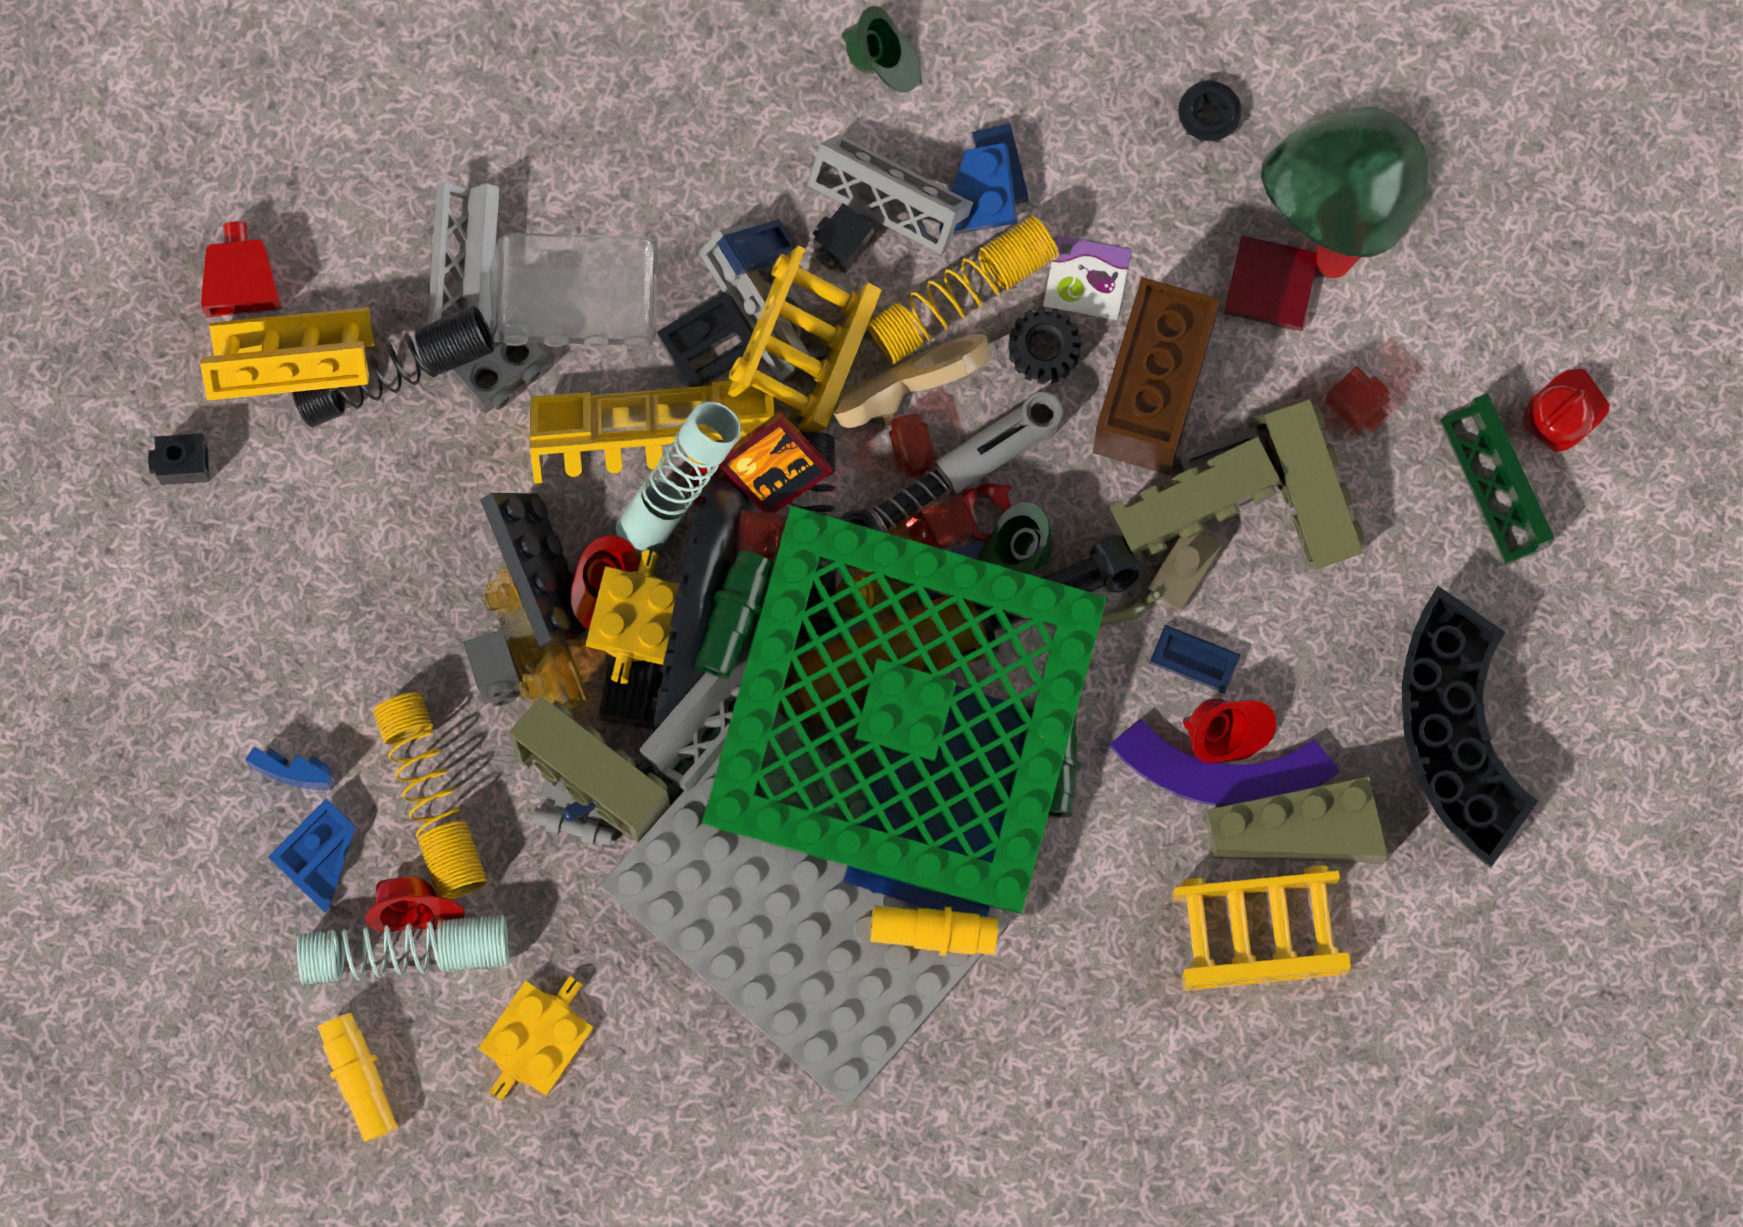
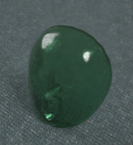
(1349, 180)

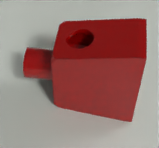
(238, 275)

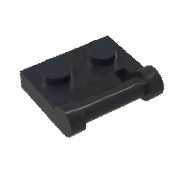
(702, 332)

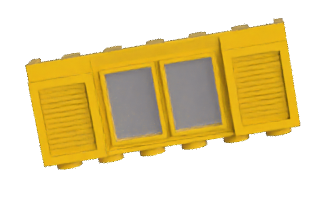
(630, 420)

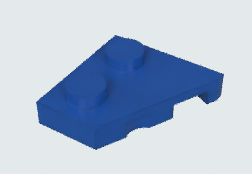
(986, 182)
(316, 853)

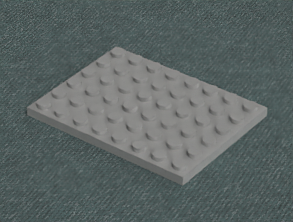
(785, 931)

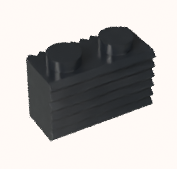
(633, 701)

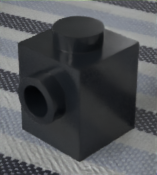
(842, 238)
(180, 459)

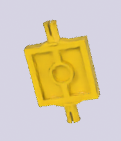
(633, 616)
(535, 1038)

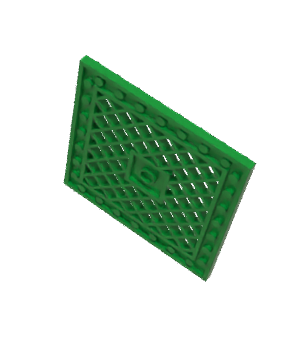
(905, 710)

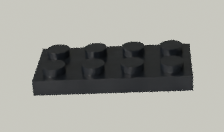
(536, 566)

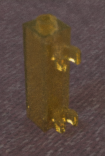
(544, 670)

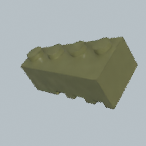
(1311, 483)
(1196, 498)
(589, 768)
(1311, 824)

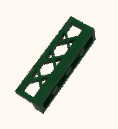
(1511, 474)

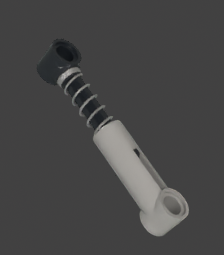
(966, 463)

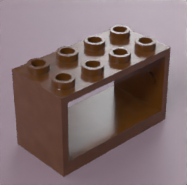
(1155, 375)

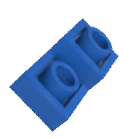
(301, 773)

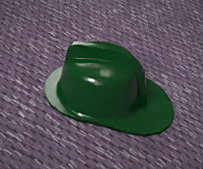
(881, 48)
(1020, 539)

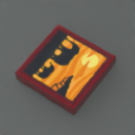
(775, 464)

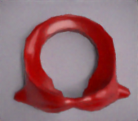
(996, 492)

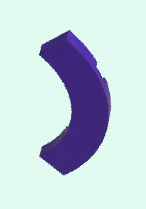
(1216, 782)

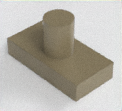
(1185, 569)

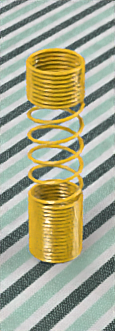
(1013, 254)
(445, 848)

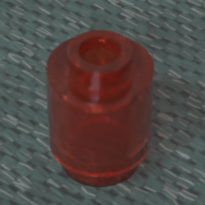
(911, 444)

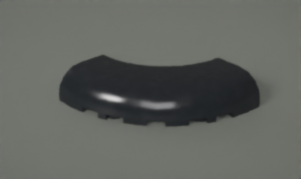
(706, 567)
(1450, 731)

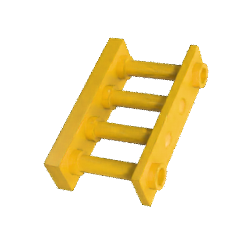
(842, 340)
(288, 353)
(1285, 963)

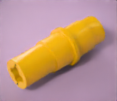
(934, 930)
(357, 1076)

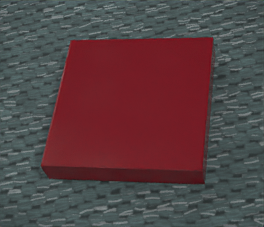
(1271, 283)

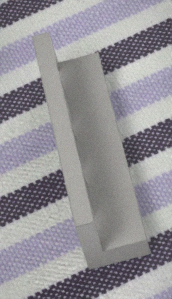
(897, 182)
(477, 241)
(749, 294)
(683, 729)

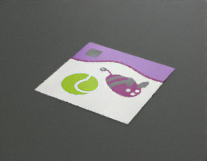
(1087, 278)

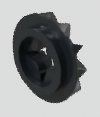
(1219, 97)

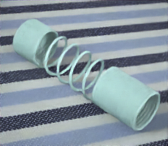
(660, 502)
(461, 945)

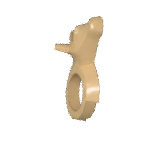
(882, 394)

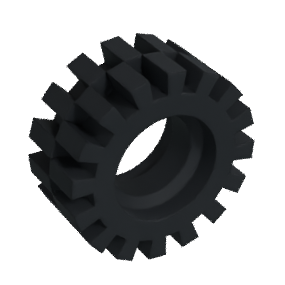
(1051, 323)

